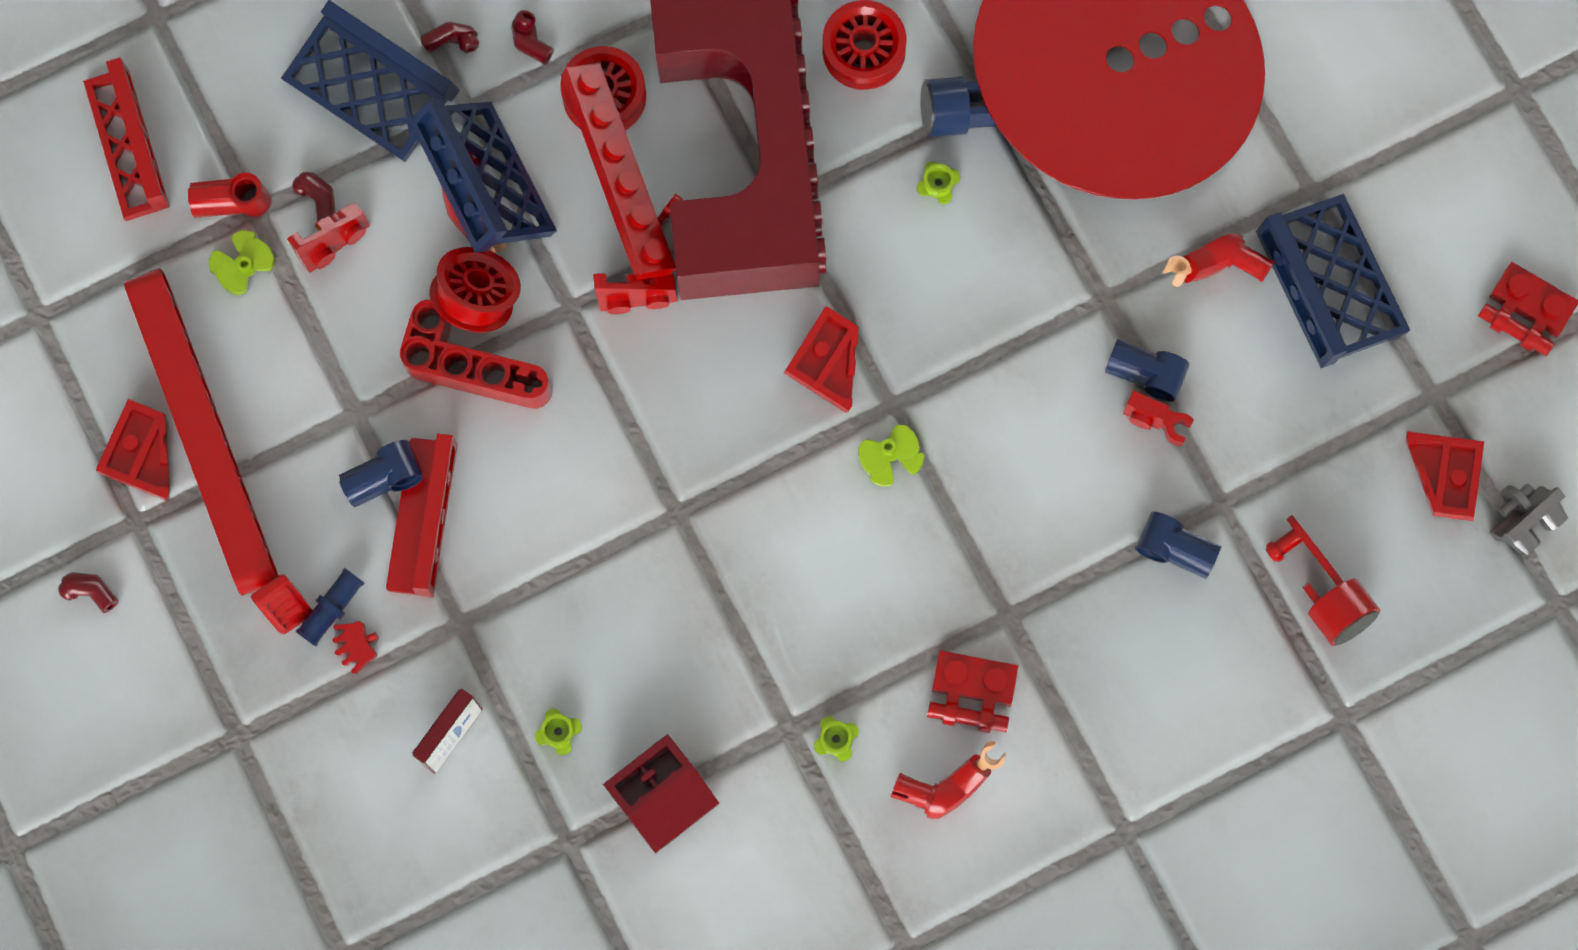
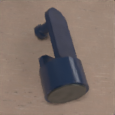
(948, 109)

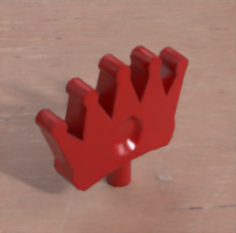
(665, 215)
(356, 644)

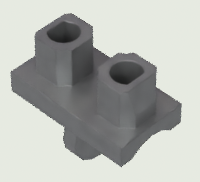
(1523, 510)

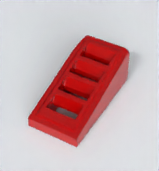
(282, 604)

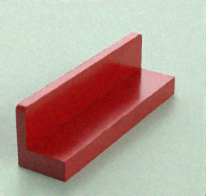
(422, 519)

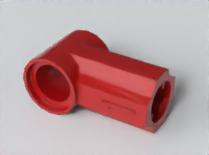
(226, 197)

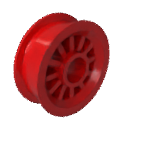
(881, 17)
(628, 68)
(474, 290)

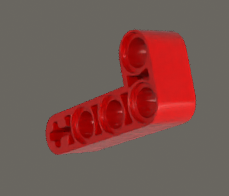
(478, 364)

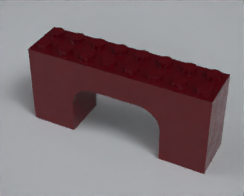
(771, 228)

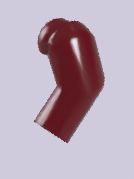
(451, 32)
(526, 39)
(316, 188)
(90, 585)

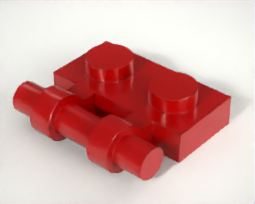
(1533, 300)
(976, 680)

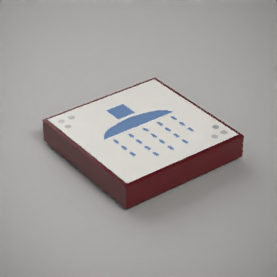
(447, 731)

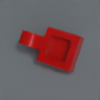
(1149, 413)

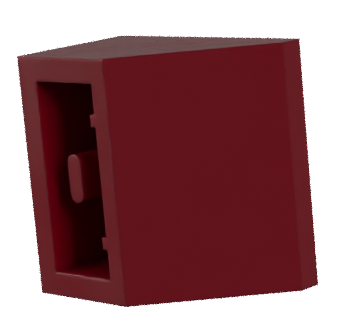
(661, 793)

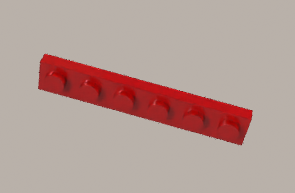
(618, 171)

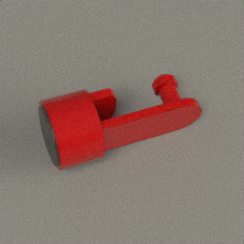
(1341, 611)

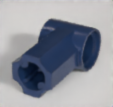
(1158, 373)
(391, 470)
(1167, 541)

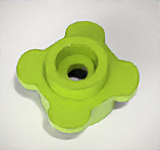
(936, 171)
(555, 720)
(830, 728)

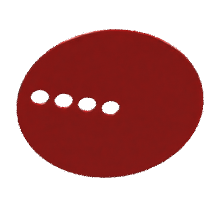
(1113, 130)

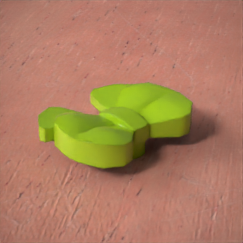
(235, 273)
(877, 456)

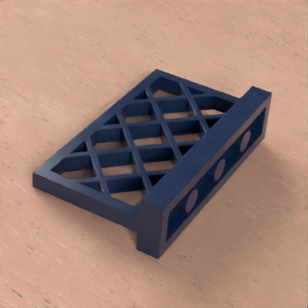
(379, 49)
(466, 182)
(1301, 283)

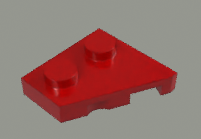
(333, 233)
(621, 296)
(827, 359)
(138, 451)
(1448, 472)

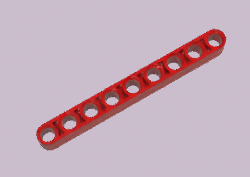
(201, 431)

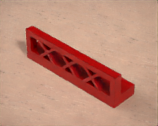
(135, 133)

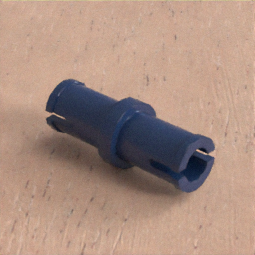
(330, 607)

